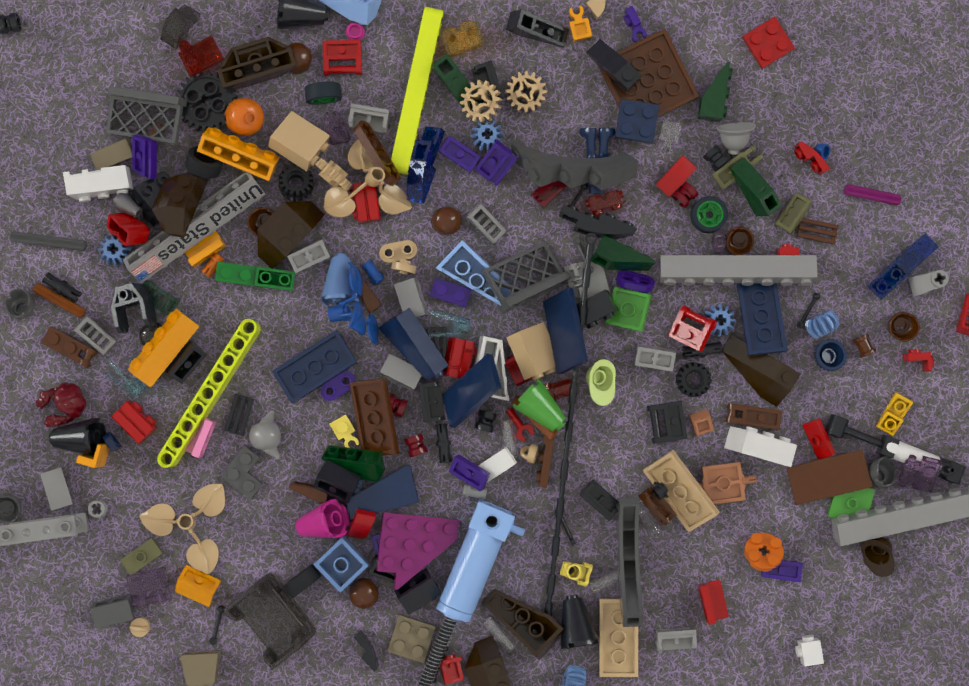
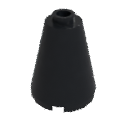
(300, 14)
(79, 437)
(576, 624)

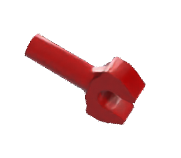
(519, 424)

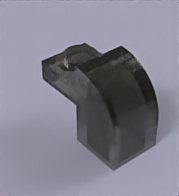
(178, 25)

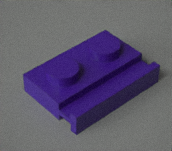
(144, 156)
(496, 162)

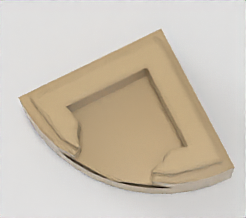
(596, 7)

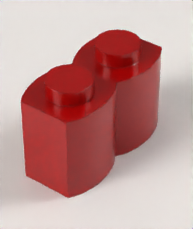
(127, 229)

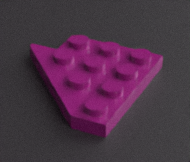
(412, 543)

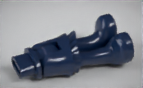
(590, 136)

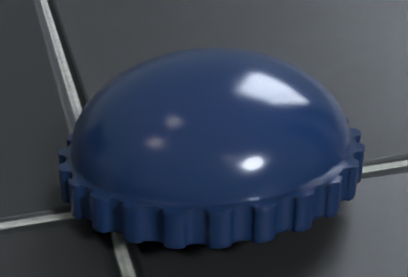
(830, 355)

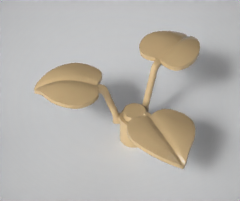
(391, 200)
(160, 521)

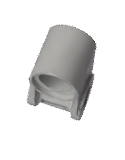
(925, 282)

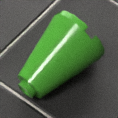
(541, 407)

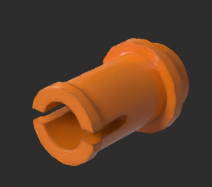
(210, 267)

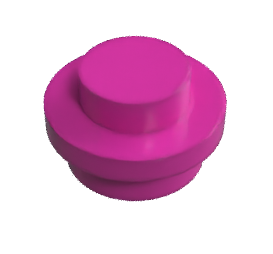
(355, 31)

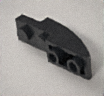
(605, 225)

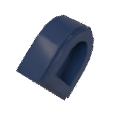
(111, 441)

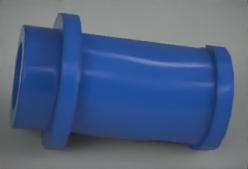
(373, 273)

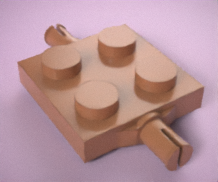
(725, 482)

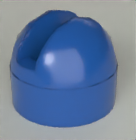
(823, 150)

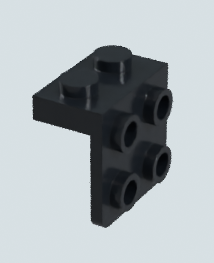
(146, 195)

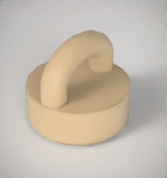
(532, 454)
(140, 627)

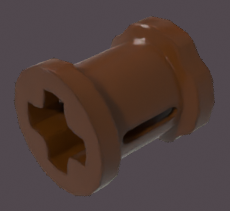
(864, 345)

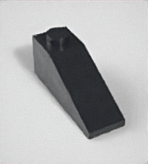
(536, 28)
(614, 65)

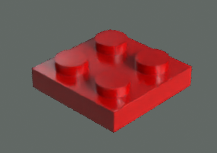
(768, 42)

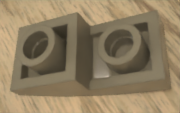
(112, 154)

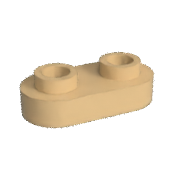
(398, 251)

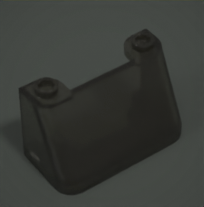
(273, 618)

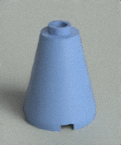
(337, 283)

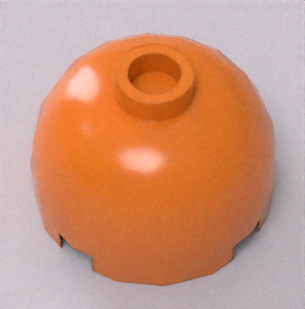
(244, 116)

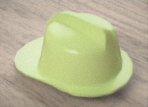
(601, 382)

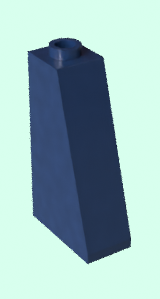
(414, 343)
(389, 493)

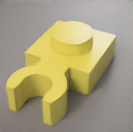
(343, 428)

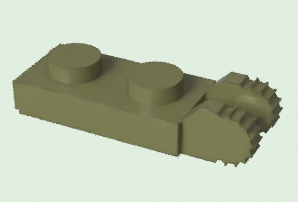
(724, 176)

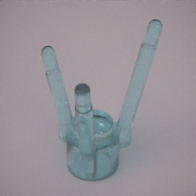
(460, 324)
(132, 387)

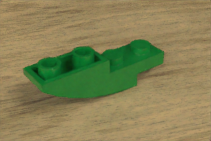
(254, 276)

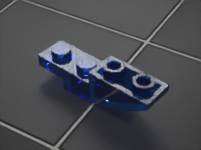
(421, 164)
(902, 266)

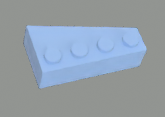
(467, 266)

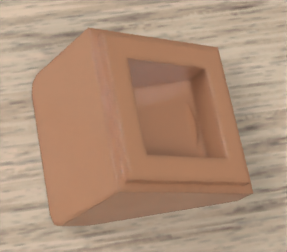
(701, 422)

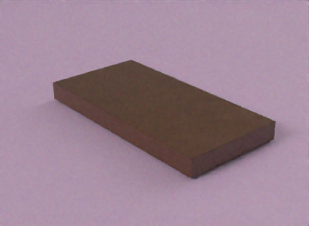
(374, 416)
(829, 477)

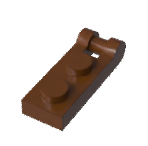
(68, 346)
(754, 416)
(545, 459)

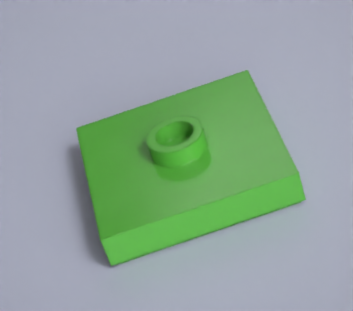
(631, 307)
(850, 502)

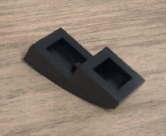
(370, 655)

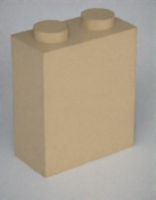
(299, 141)
(533, 351)

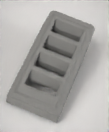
(479, 207)
(83, 323)

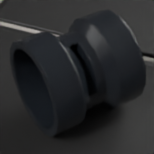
(10, 23)
(714, 156)
(484, 425)

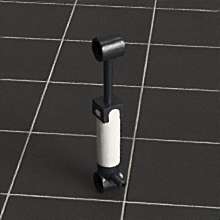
(894, 448)

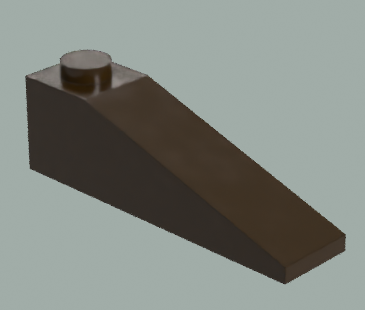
(765, 374)
(530, 626)

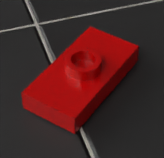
(819, 439)

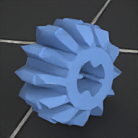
(481, 131)
(107, 250)
(723, 315)
(822, 324)
(574, 676)

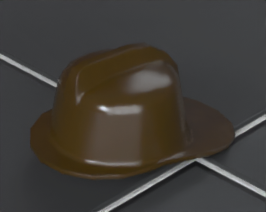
(878, 556)

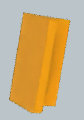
(204, 249)
(99, 458)
(197, 585)

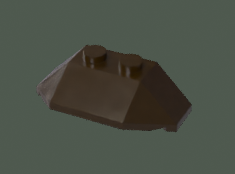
(255, 63)
(178, 202)
(286, 229)
(486, 665)

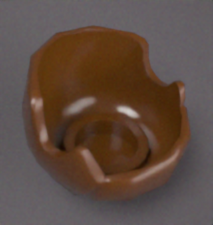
(302, 57)
(256, 217)
(446, 220)
(742, 235)
(906, 320)
(363, 593)

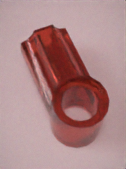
(559, 389)

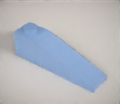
(355, 10)

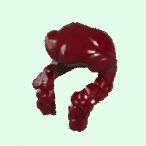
(67, 400)

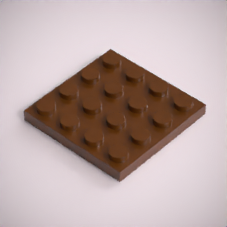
(662, 75)

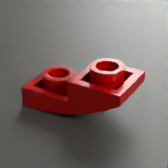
(805, 153)
(676, 176)
(361, 524)

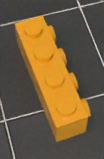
(238, 153)
(163, 347)

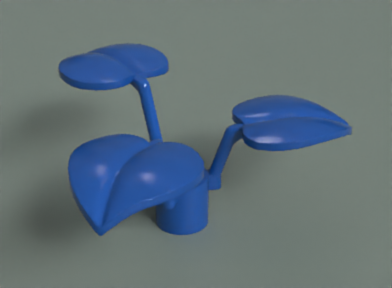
(357, 321)

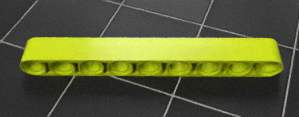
(416, 88)
(201, 399)

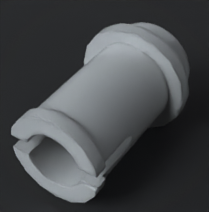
(470, 491)

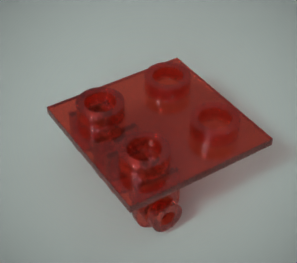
(199, 55)

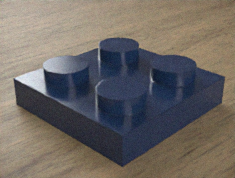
(636, 121)

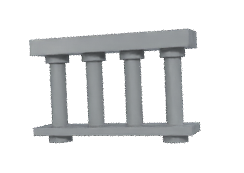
(43, 529)

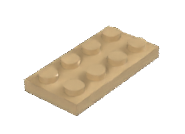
(685, 494)
(616, 643)

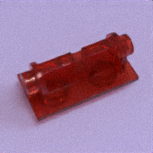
(612, 201)

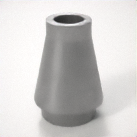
(125, 204)

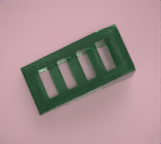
(168, 303)

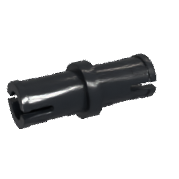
(61, 287)
(710, 348)
(443, 443)

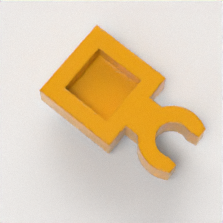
(579, 27)

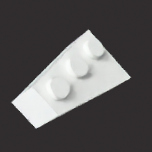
(98, 183)
(494, 347)
(761, 445)

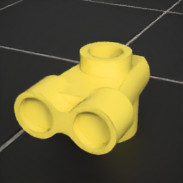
(580, 572)

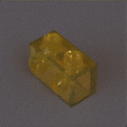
(462, 39)

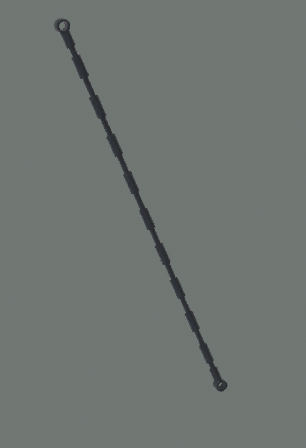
(568, 433)

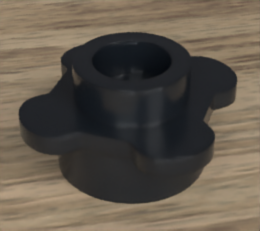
(660, 490)

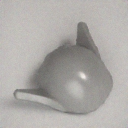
(266, 435)

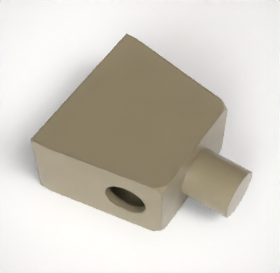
(201, 667)

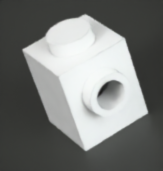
(809, 651)

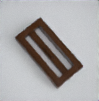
(833, 234)

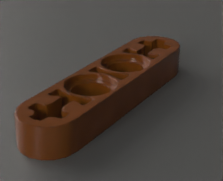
(376, 152)

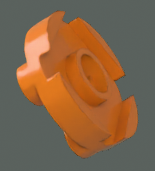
(771, 544)

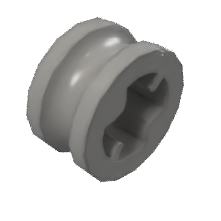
(103, 508)

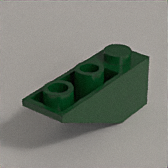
(452, 78)
(712, 103)
(755, 189)
(617, 256)
(362, 462)

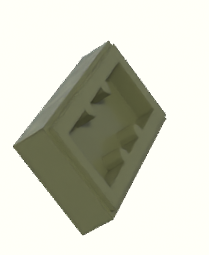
(793, 213)
(141, 556)

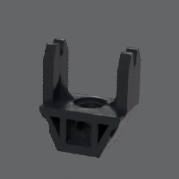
(130, 296)

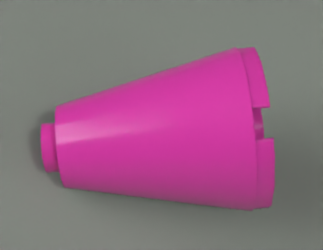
(324, 521)

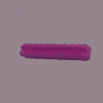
(871, 194)

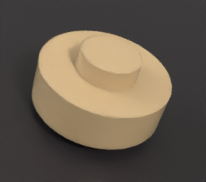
(403, 267)

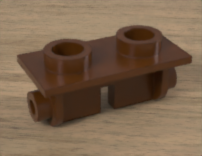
(659, 508)

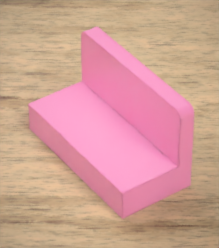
(201, 439)

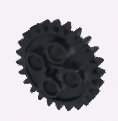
(199, 85)

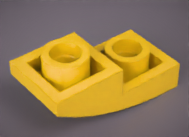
(894, 413)

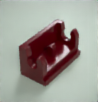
(547, 193)

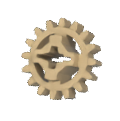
(534, 88)
(482, 94)
(333, 174)

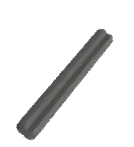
(50, 241)

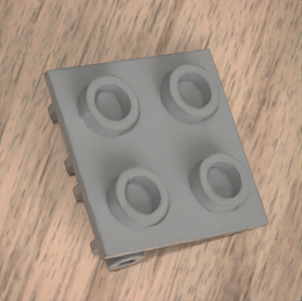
(597, 280)

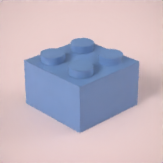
(342, 564)

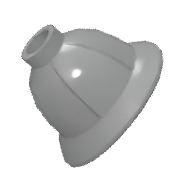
(735, 135)

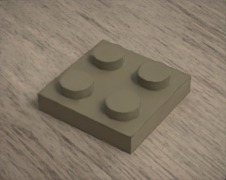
(411, 638)

